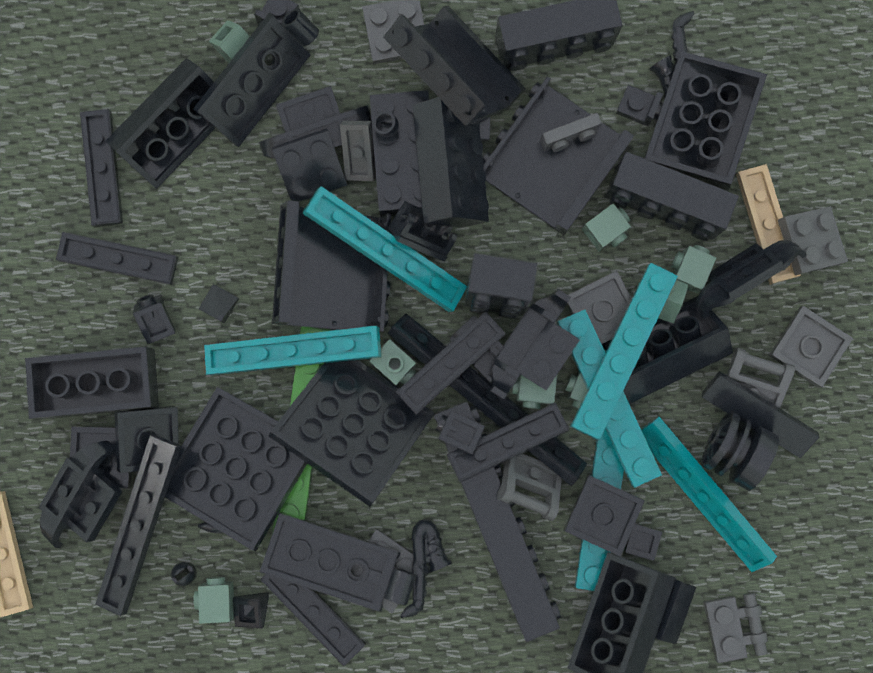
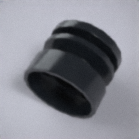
(743, 452)

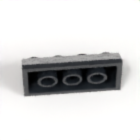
(165, 125)
(677, 350)

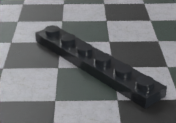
(138, 525)

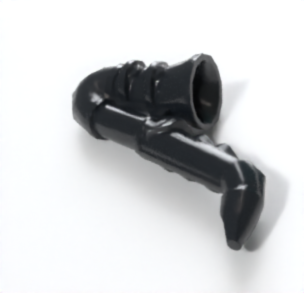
(664, 68)
(426, 549)

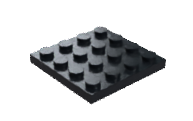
(351, 427)
(233, 470)

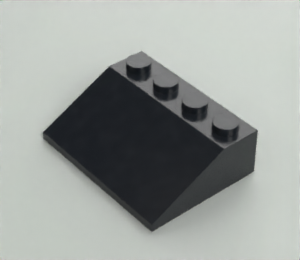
(706, 119)

